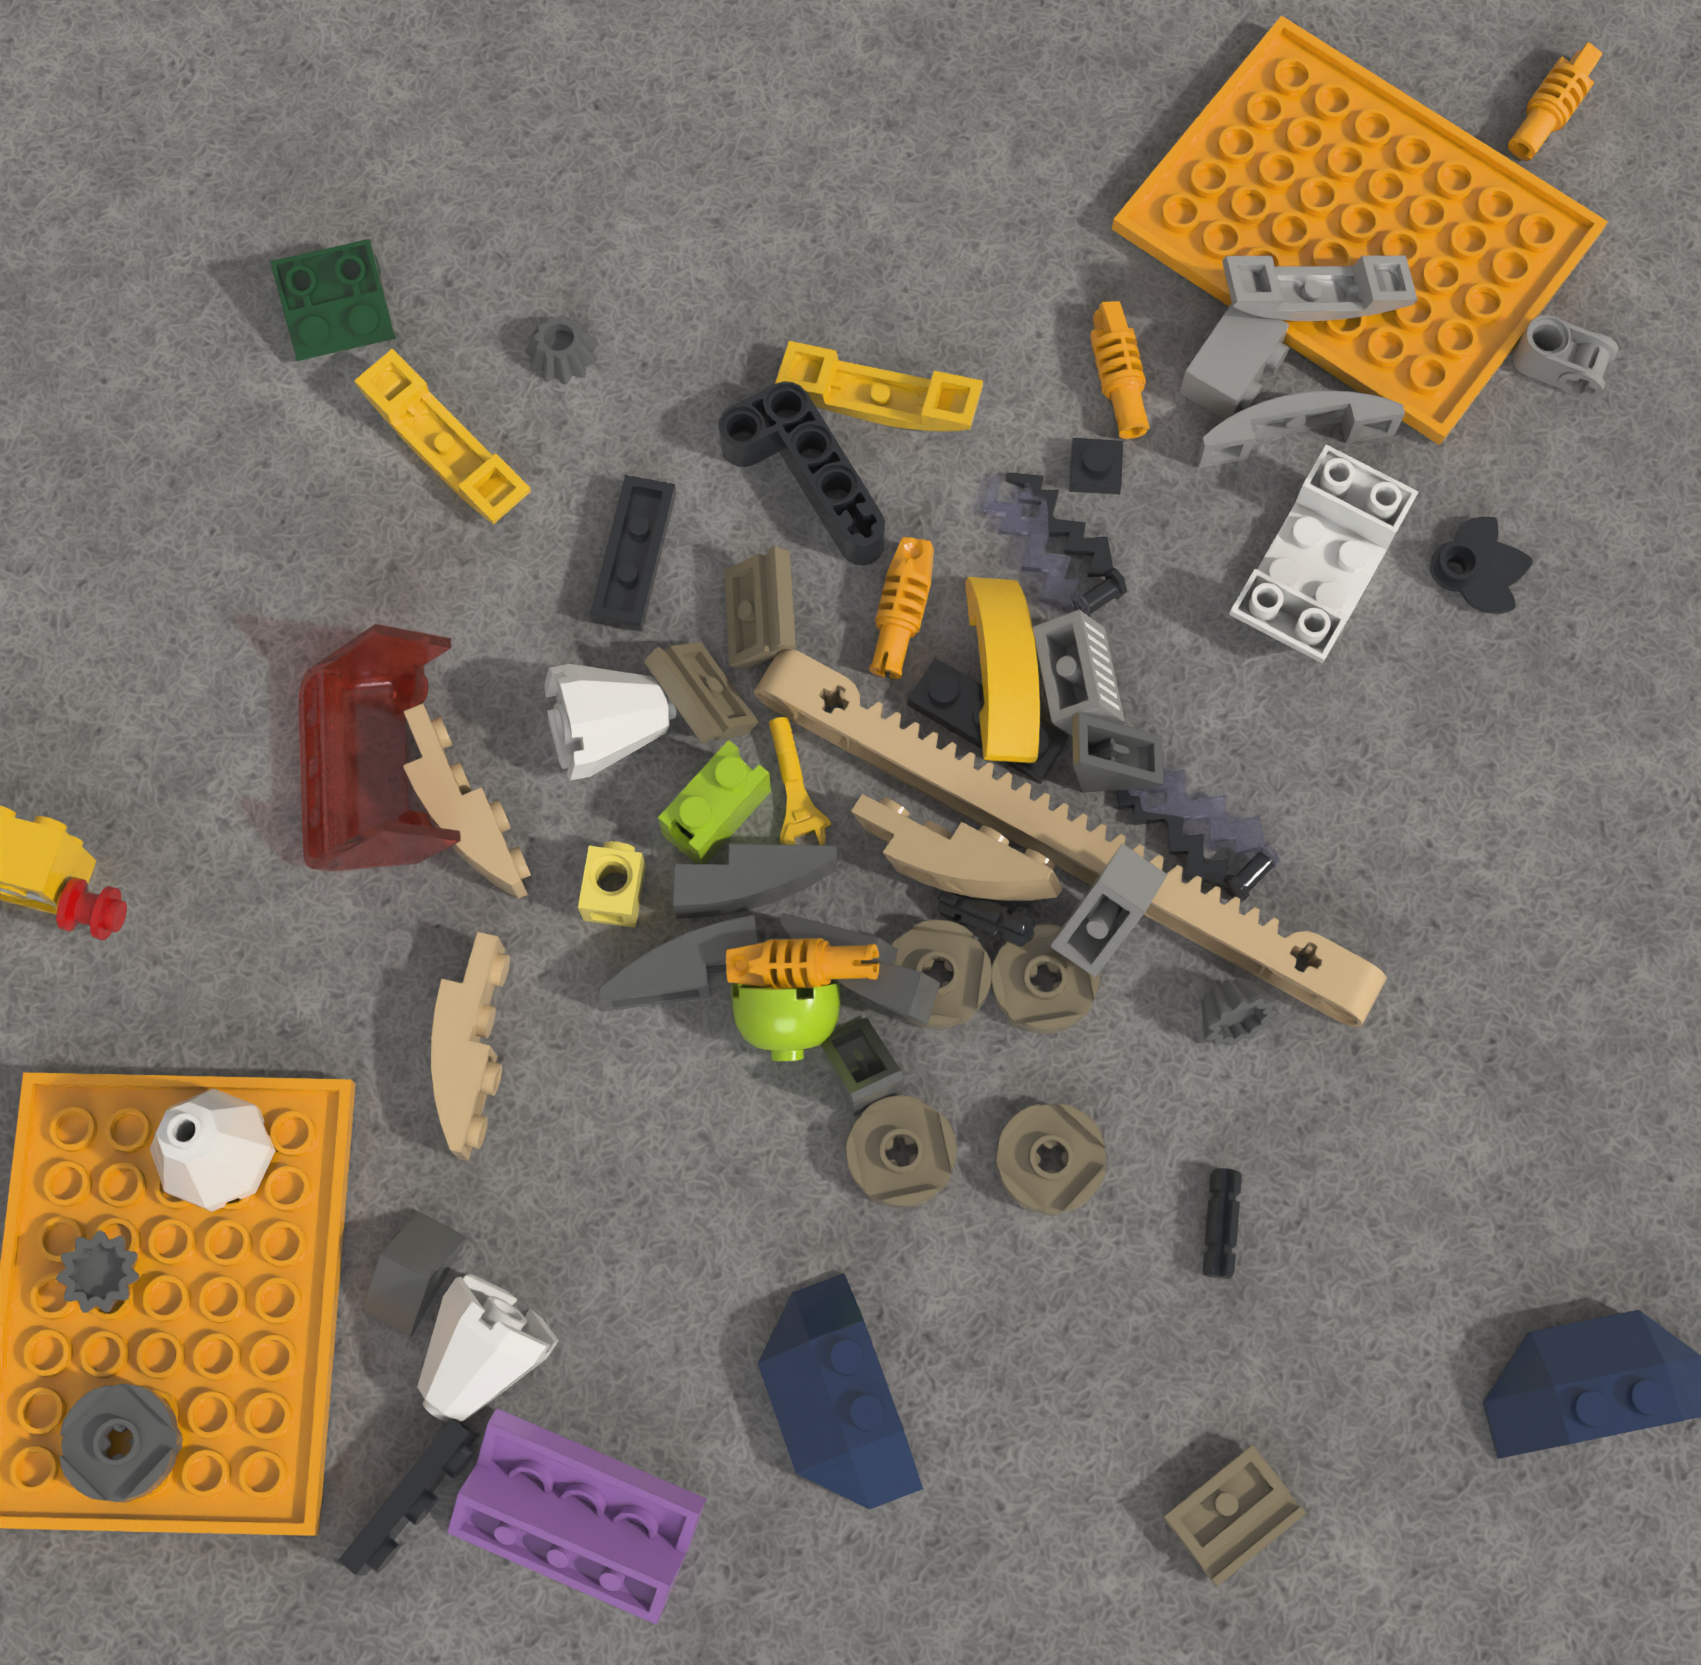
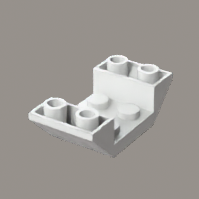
(1324, 554)

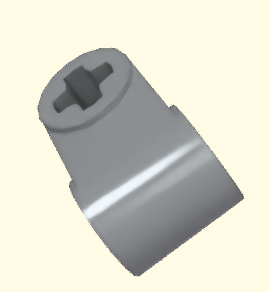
(1568, 356)

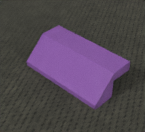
(576, 1516)

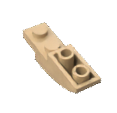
(446, 799)
(961, 863)
(461, 1065)

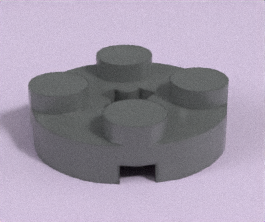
(86, 1443)

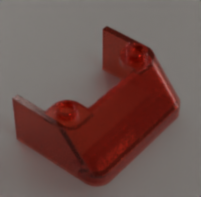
(357, 751)

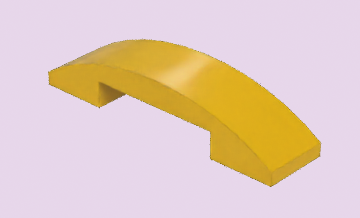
(881, 395)
(440, 438)
(1007, 668)

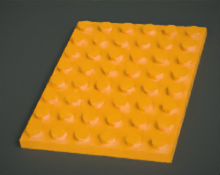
(1337, 165)
(220, 1324)

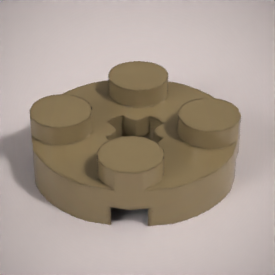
(961, 956)
(1027, 1004)
(918, 1125)
(1082, 1156)

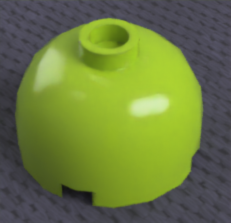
(785, 1018)

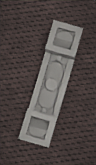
(1319, 292)
(1358, 413)

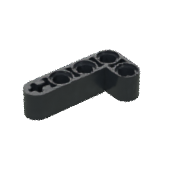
(813, 475)

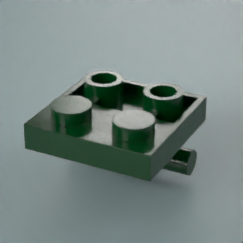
(333, 299)

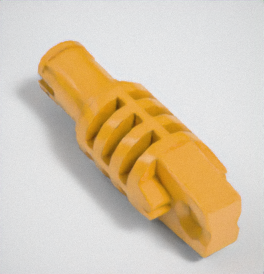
(1555, 101)
(1119, 368)
(902, 604)
(799, 963)

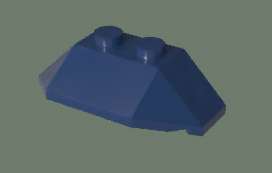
(1592, 1384)
(836, 1398)

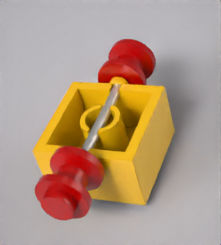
(51, 874)

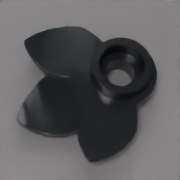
(1486, 565)

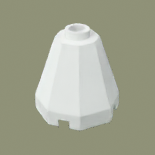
(603, 716)
(212, 1149)
(479, 1348)

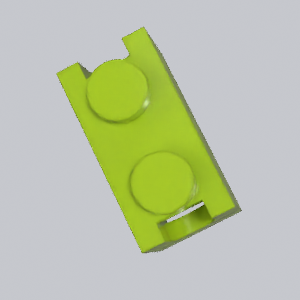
(714, 804)

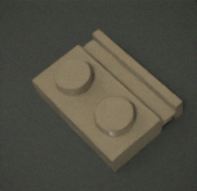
(759, 608)
(701, 692)
(1233, 1515)

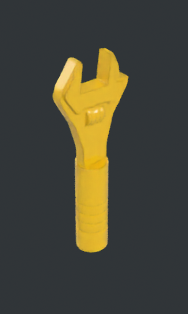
(801, 814)

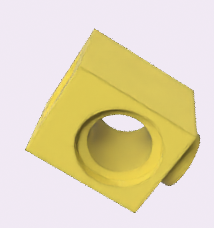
(614, 907)

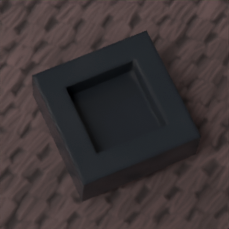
(1096, 466)

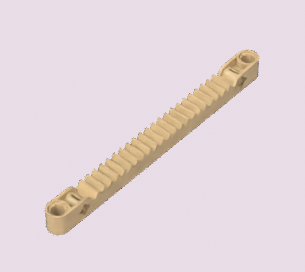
(1334, 978)

